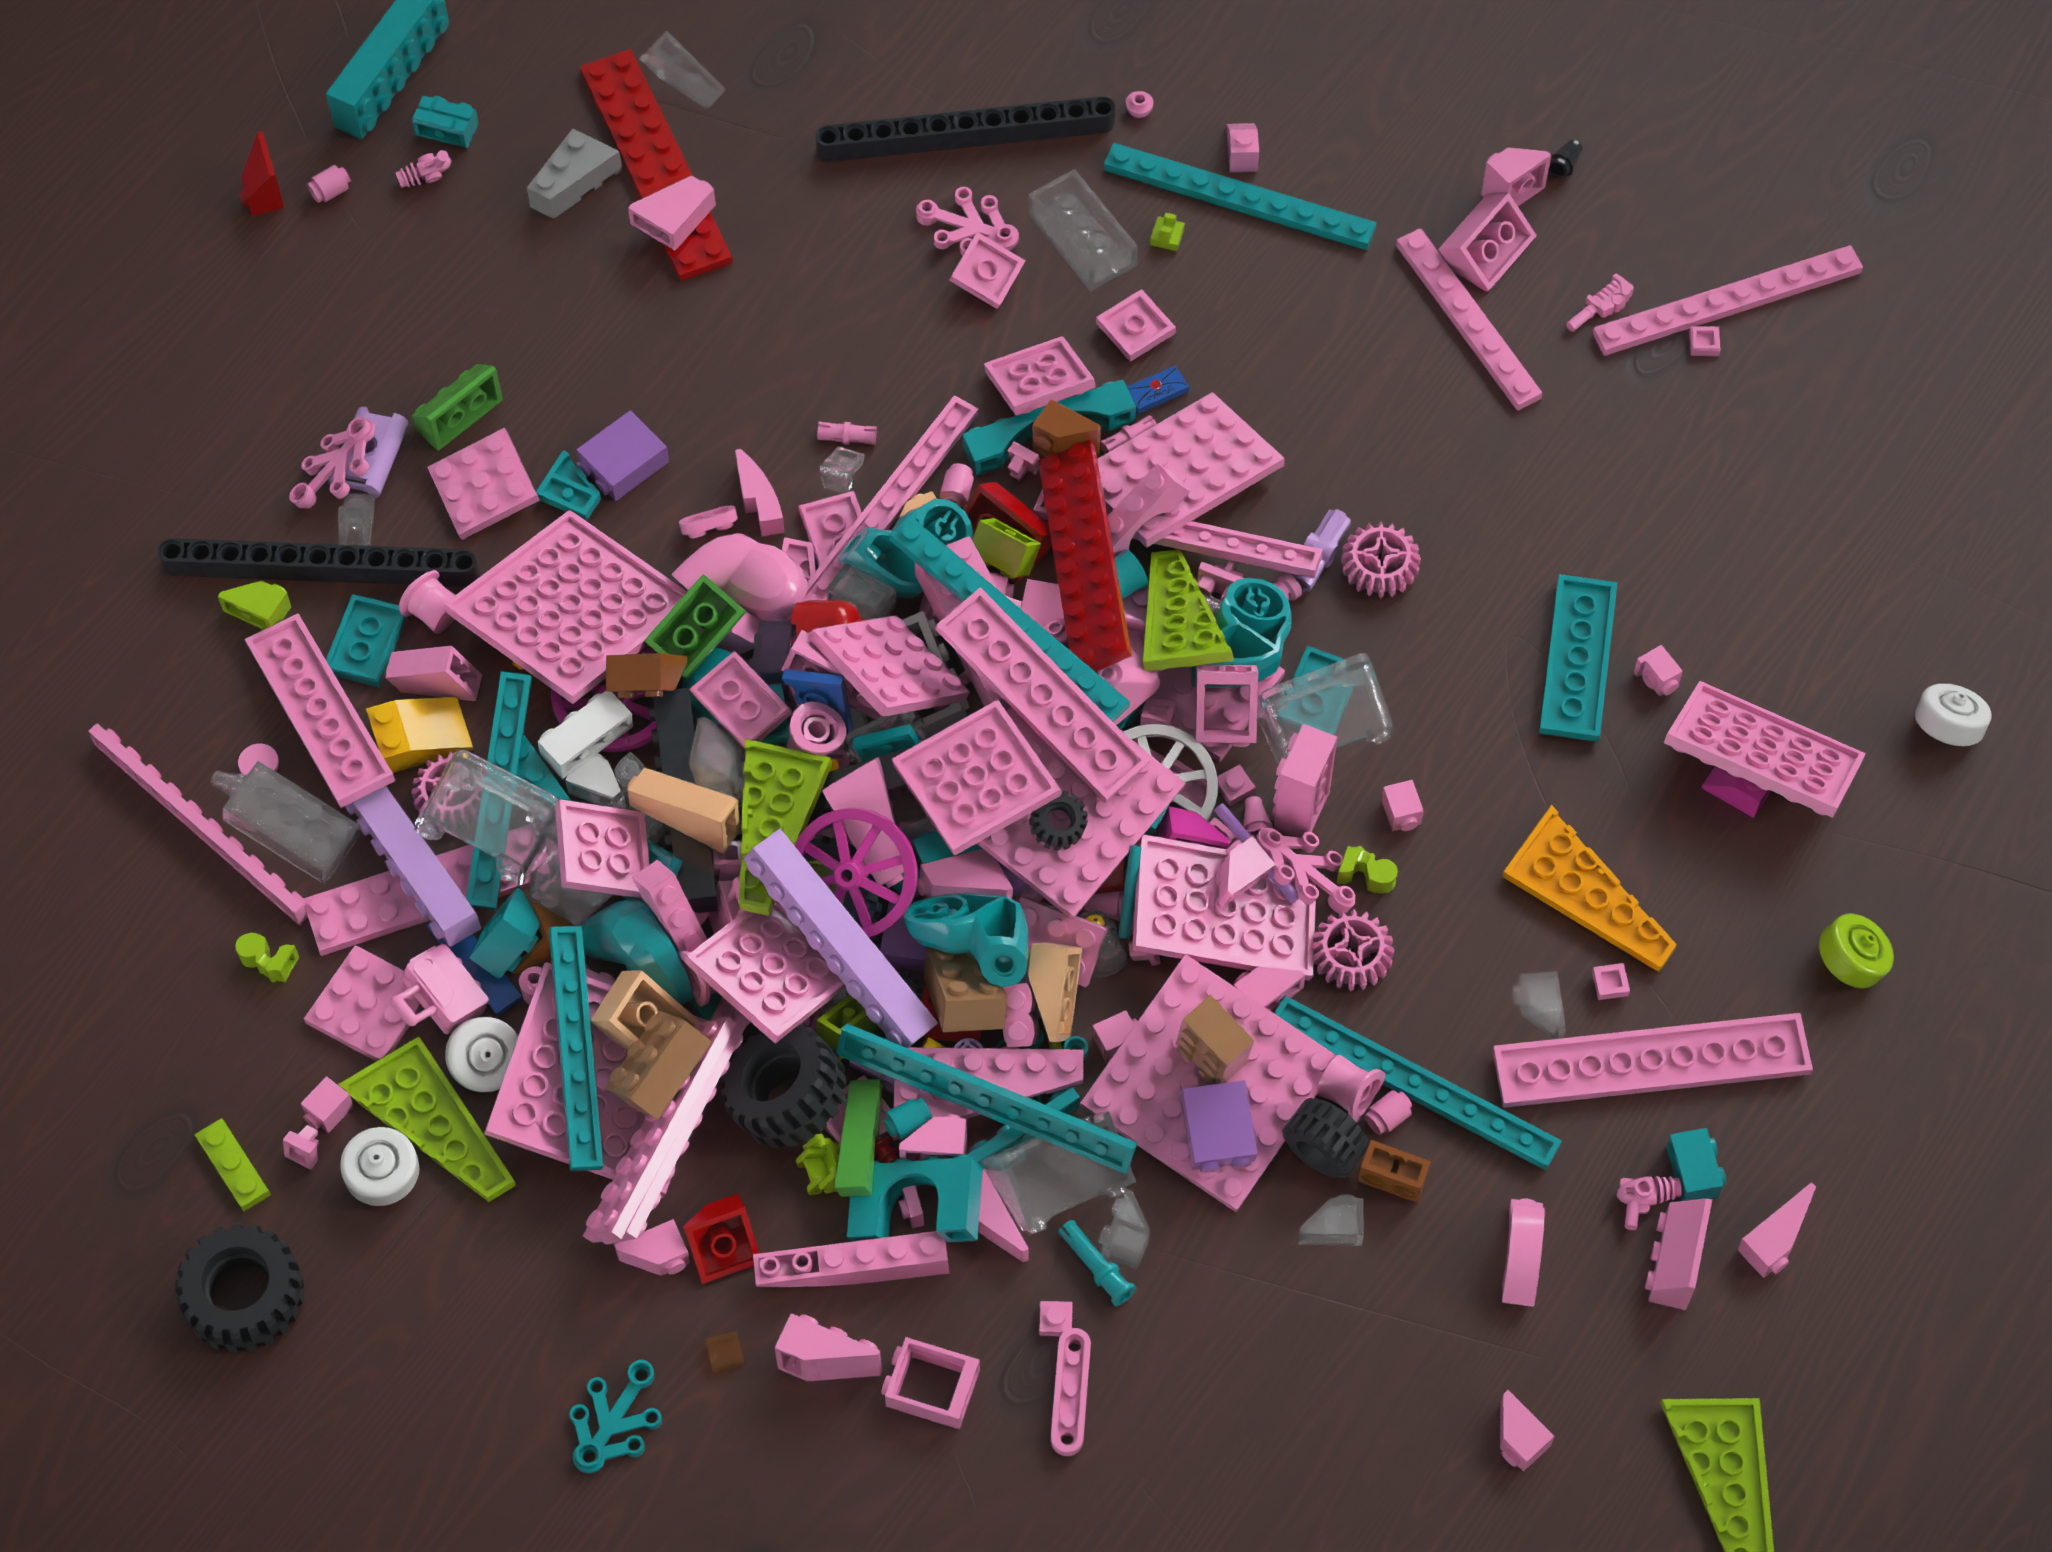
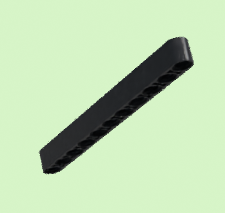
(965, 129)
(307, 554)

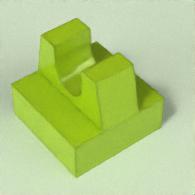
(1167, 232)

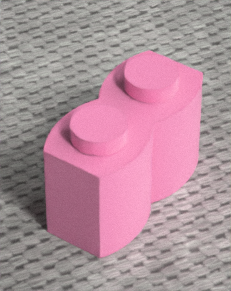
(1021, 1022)

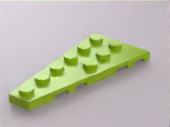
(1178, 618)
(777, 795)
(418, 1100)
(1728, 1465)

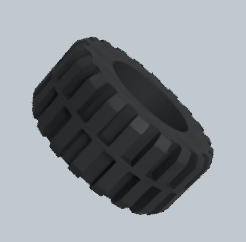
(800, 1109)
(223, 1253)

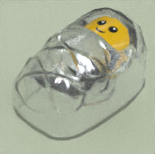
(1113, 952)

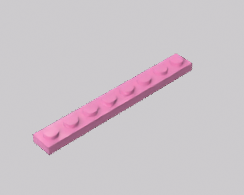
(1469, 319)

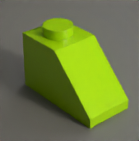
(256, 603)

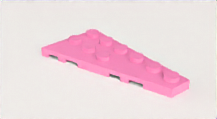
(1017, 1070)

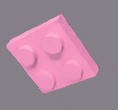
(987, 270)
(1135, 325)

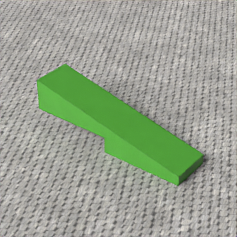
(858, 1138)

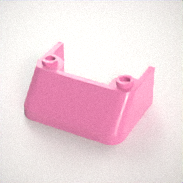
(1125, 676)

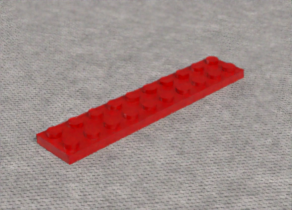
(650, 152)
(1084, 556)

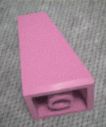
(867, 790)

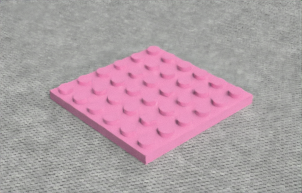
(567, 605)
(1075, 874)
(1148, 1076)
(531, 1094)

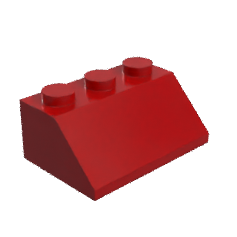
(994, 501)

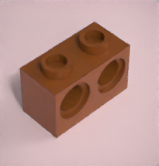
(1394, 1171)

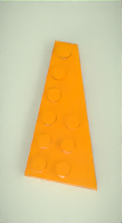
(1579, 885)

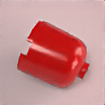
(823, 613)

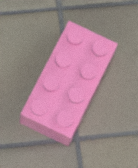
(1303, 781)

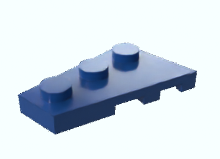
(821, 688)

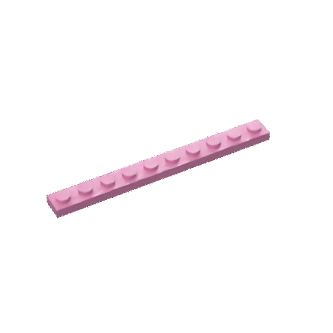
(1727, 300)
(900, 487)
(1235, 546)
(207, 830)

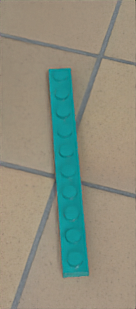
(1240, 196)
(964, 581)
(1425, 1086)
(986, 1098)

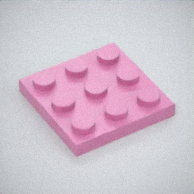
(1038, 375)
(483, 483)
(600, 847)
(359, 1008)

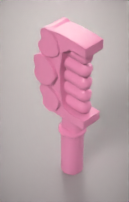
(1605, 302)

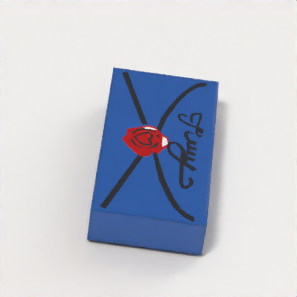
(1158, 389)

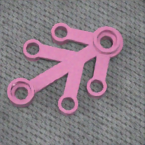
(969, 225)
(335, 461)
(1303, 866)

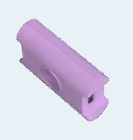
(383, 451)

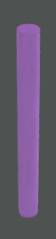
(1241, 834)

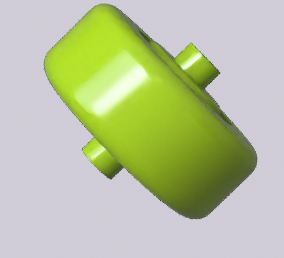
(1856, 950)

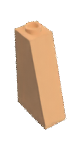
(686, 807)

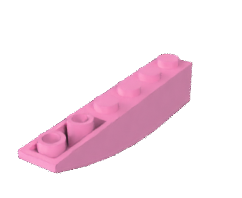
(854, 1262)

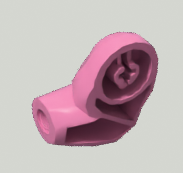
(751, 573)

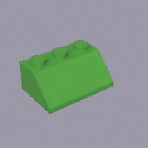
(458, 405)
(696, 624)

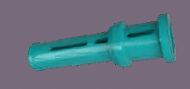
(1105, 1273)

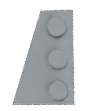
(571, 172)

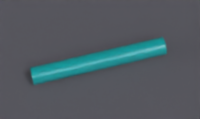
(1129, 891)

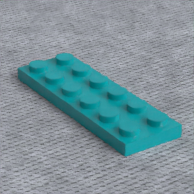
(1578, 658)

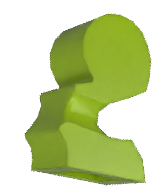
(1379, 874)
(255, 952)

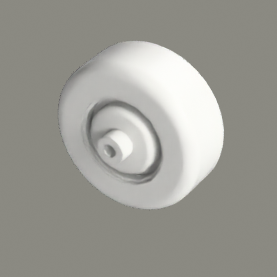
(1953, 714)
(480, 1053)
(379, 1166)

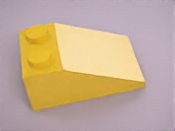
(418, 730)

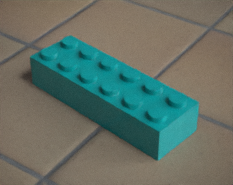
(385, 63)

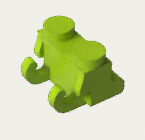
(821, 1163)

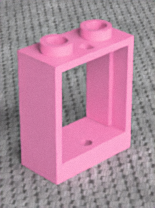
(1226, 676)
(966, 1365)

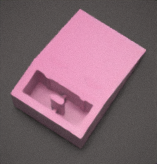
(824, 1353)

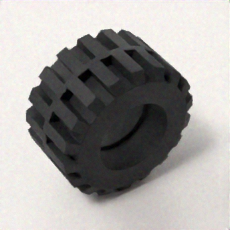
(1325, 1138)

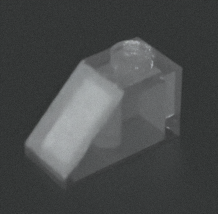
(1541, 1002)
(1335, 1223)

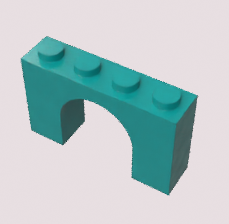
(958, 1190)

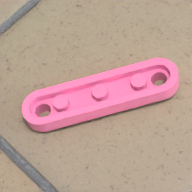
(1070, 1391)

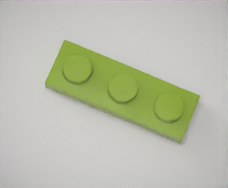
(232, 1164)

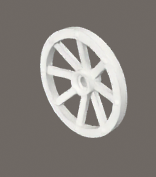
(1182, 740)

